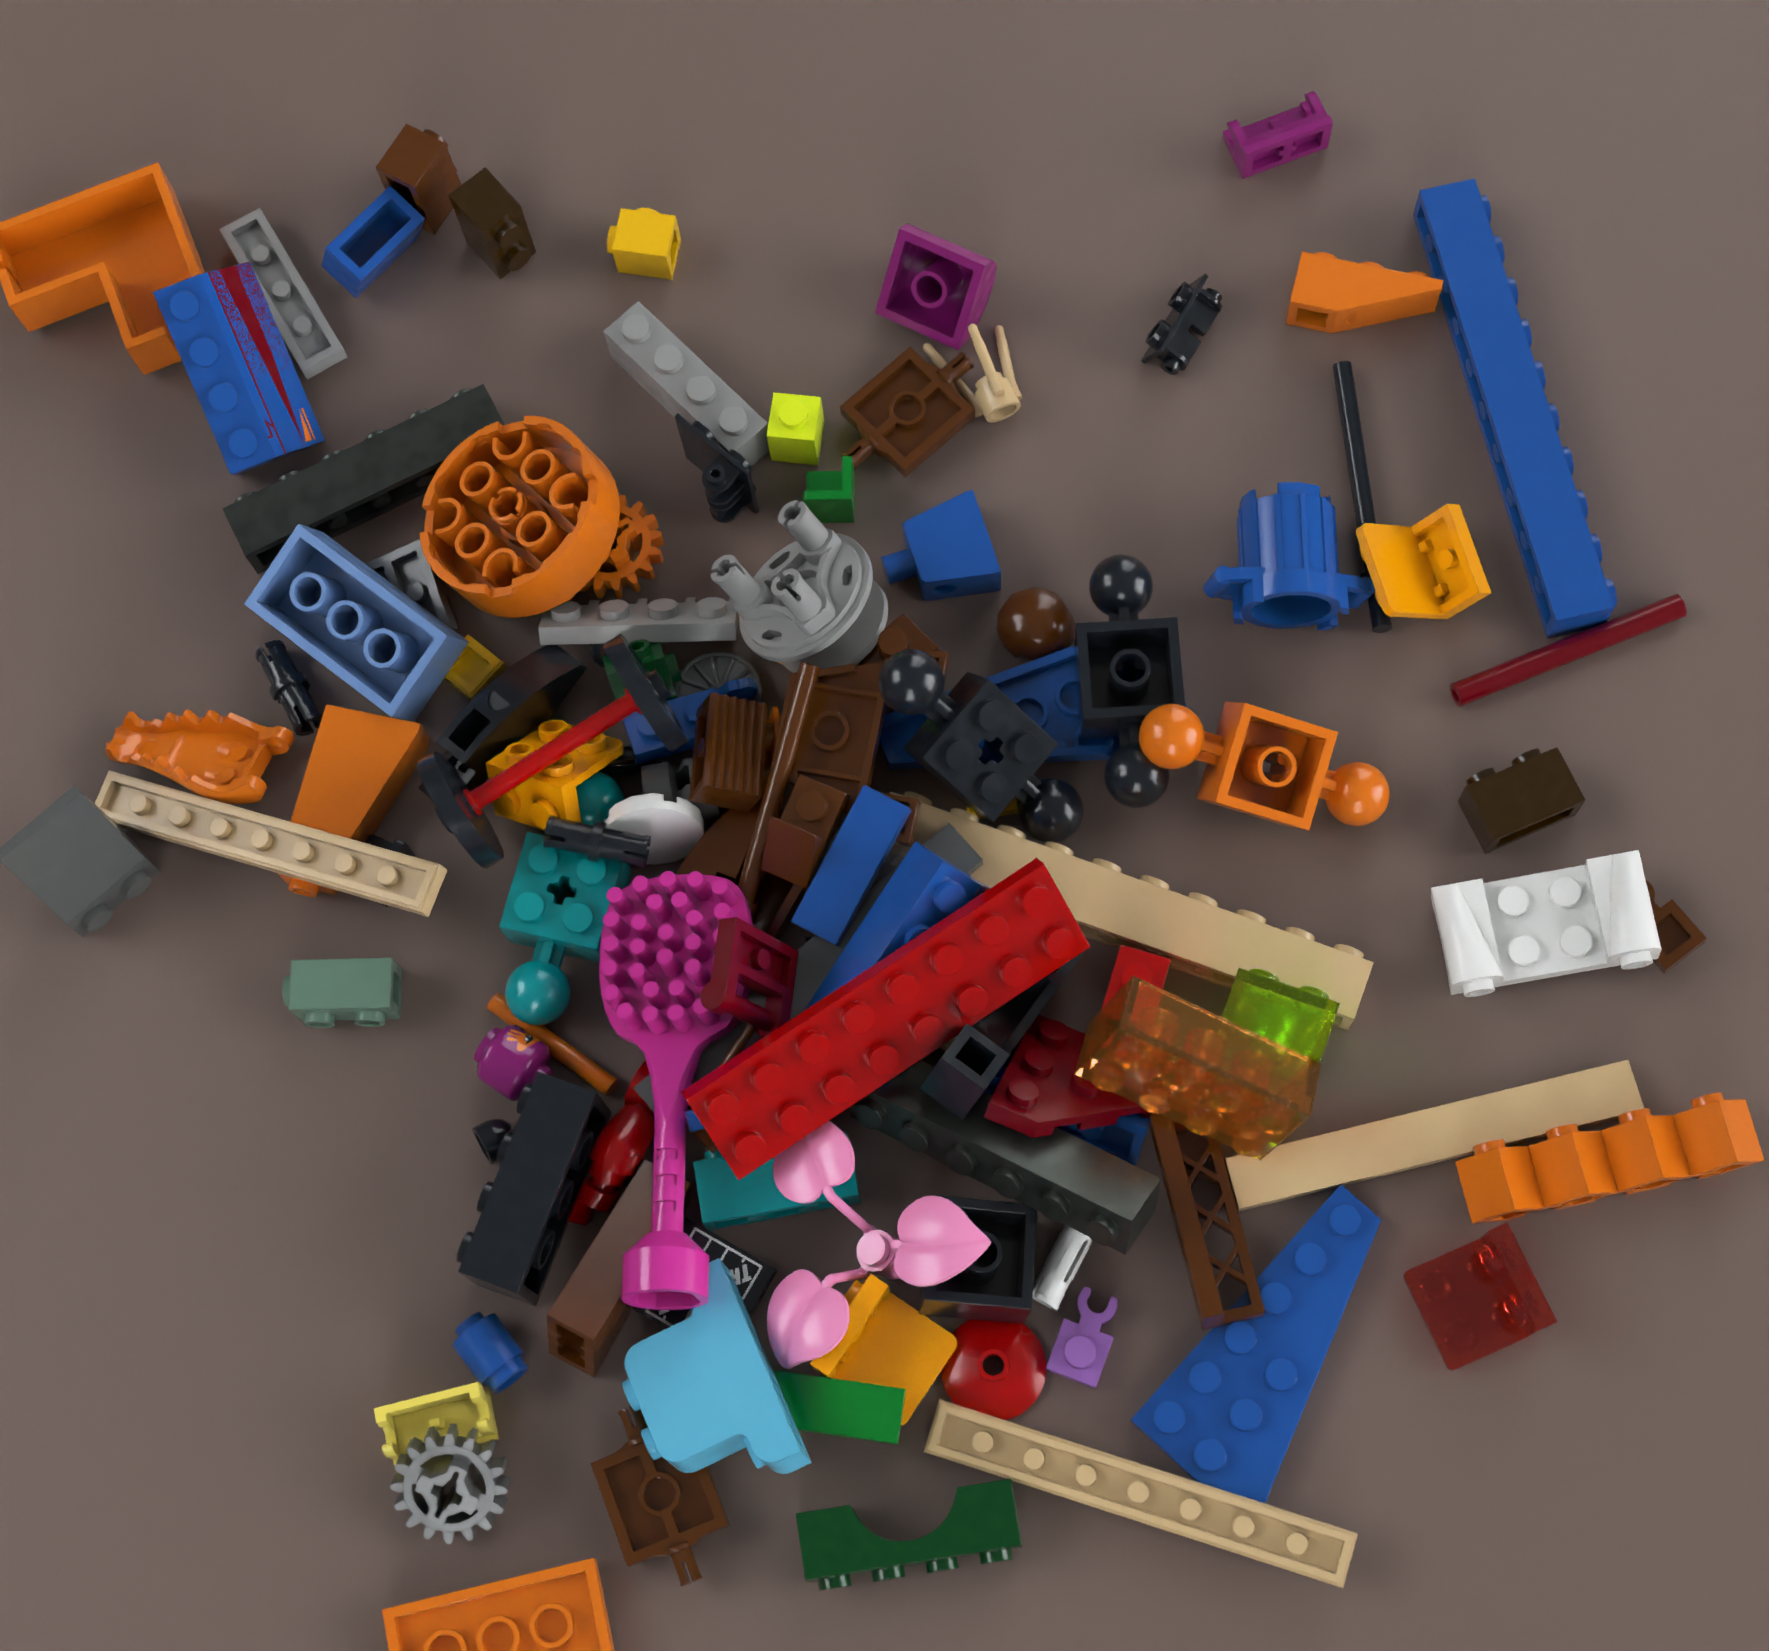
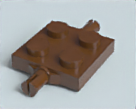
(908, 411)
(656, 1505)

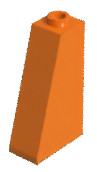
(354, 776)

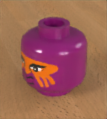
(511, 1059)

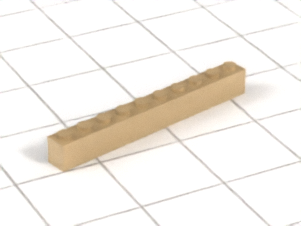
(1161, 921)

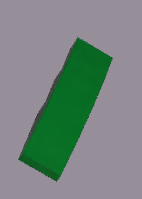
(843, 1407)

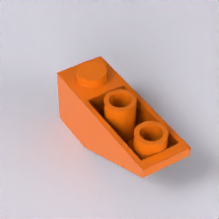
(1349, 295)

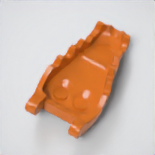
(207, 755)

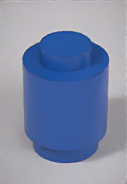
(490, 1351)

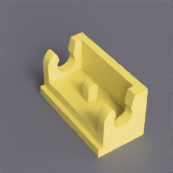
(464, 1405)

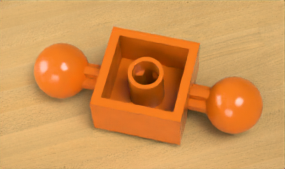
(1235, 756)

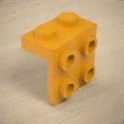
(1424, 567)
(553, 788)
(888, 1345)

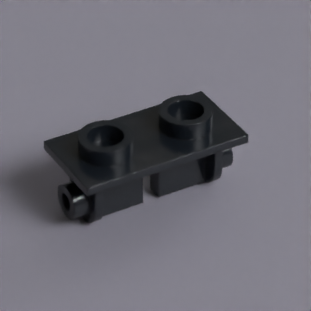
(1170, 337)

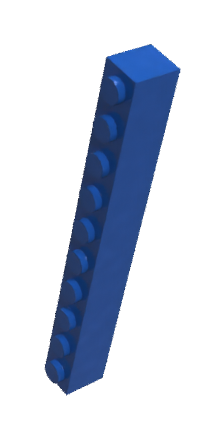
(1513, 410)

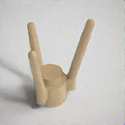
(995, 395)

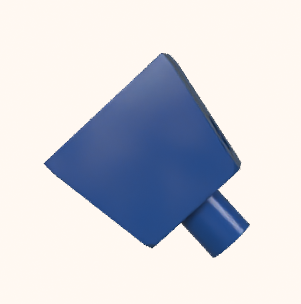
(946, 552)

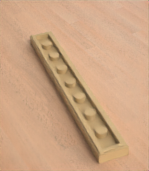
(272, 843)
(1432, 1135)
(1142, 1493)

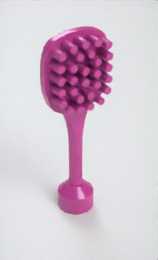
(651, 982)

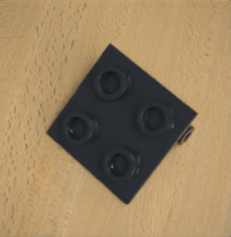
(724, 474)

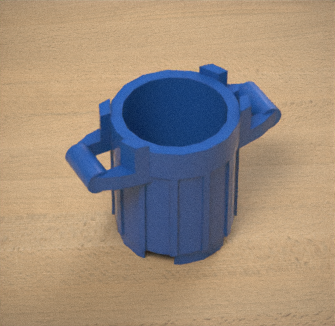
(1288, 563)

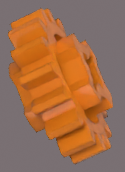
(619, 567)

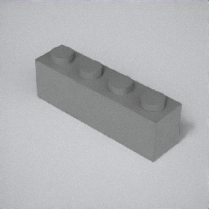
(684, 382)

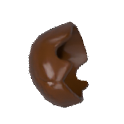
(1035, 624)

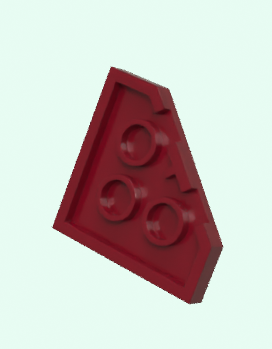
(1045, 1093)

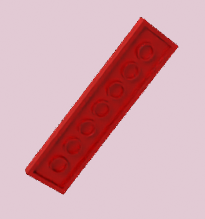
(886, 1019)

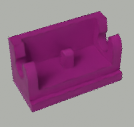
(1279, 137)

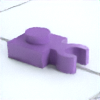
(1080, 1346)

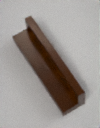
(1189, 1230)

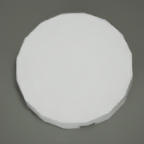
(672, 825)

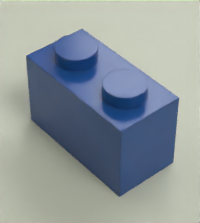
(372, 242)

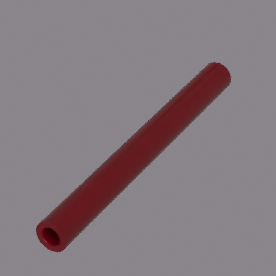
(1568, 650)

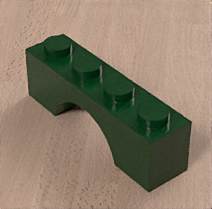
(839, 1544)

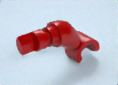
(615, 1154)

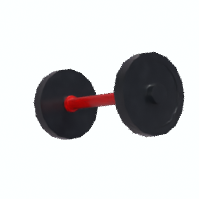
(462, 809)

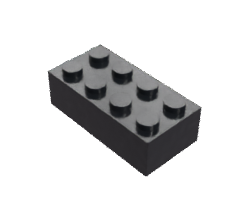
(533, 1189)

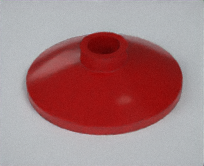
(998, 1395)

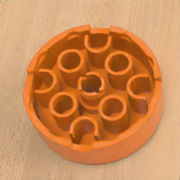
(520, 517)

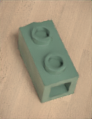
(344, 990)

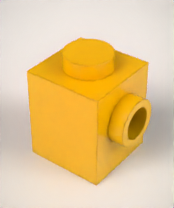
(645, 243)

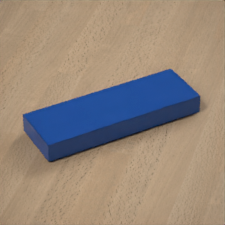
(851, 865)

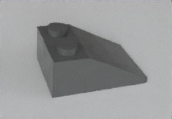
(78, 862)

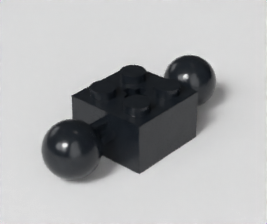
(1133, 647)
(950, 737)

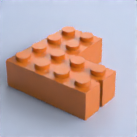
(98, 249)

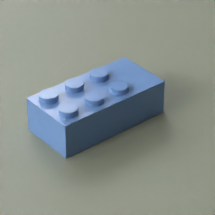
(356, 623)

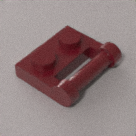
(758, 962)

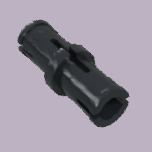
(289, 687)
(597, 841)

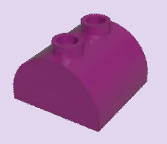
(935, 286)

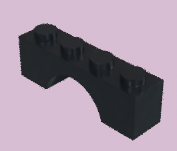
(986, 1045)

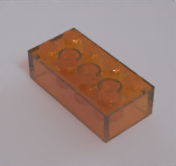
(1198, 1069)

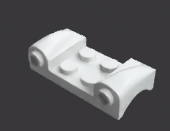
(1546, 924)

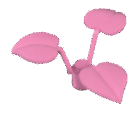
(933, 1245)

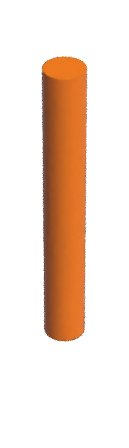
(559, 1048)

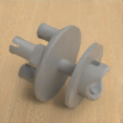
(809, 598)

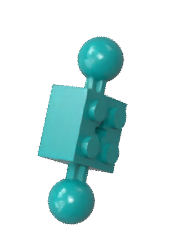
(534, 918)

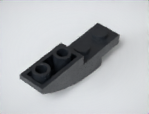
(508, 711)

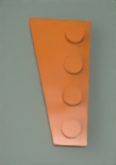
(529, 1612)

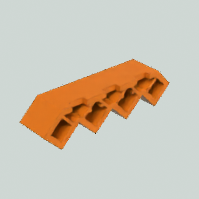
(1626, 1158)

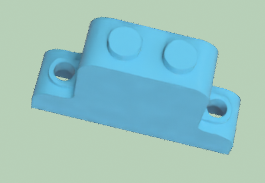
(712, 1388)

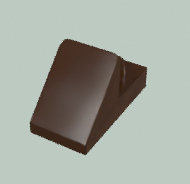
(804, 832)

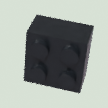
(1001, 1279)

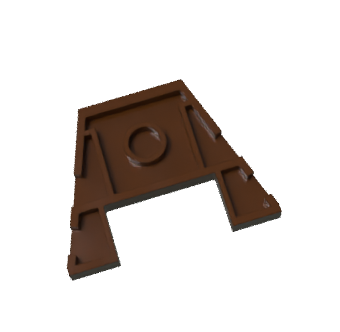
(845, 733)

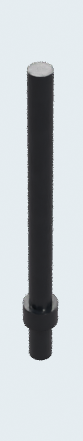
(1357, 471)

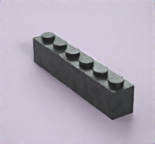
(358, 481)
(1049, 1173)

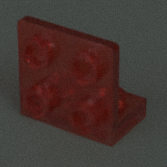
(1479, 1298)

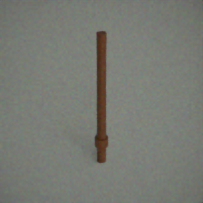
(778, 780)

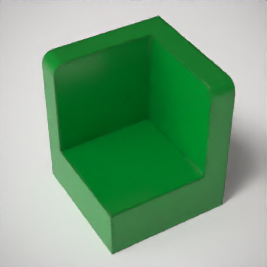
(832, 493)

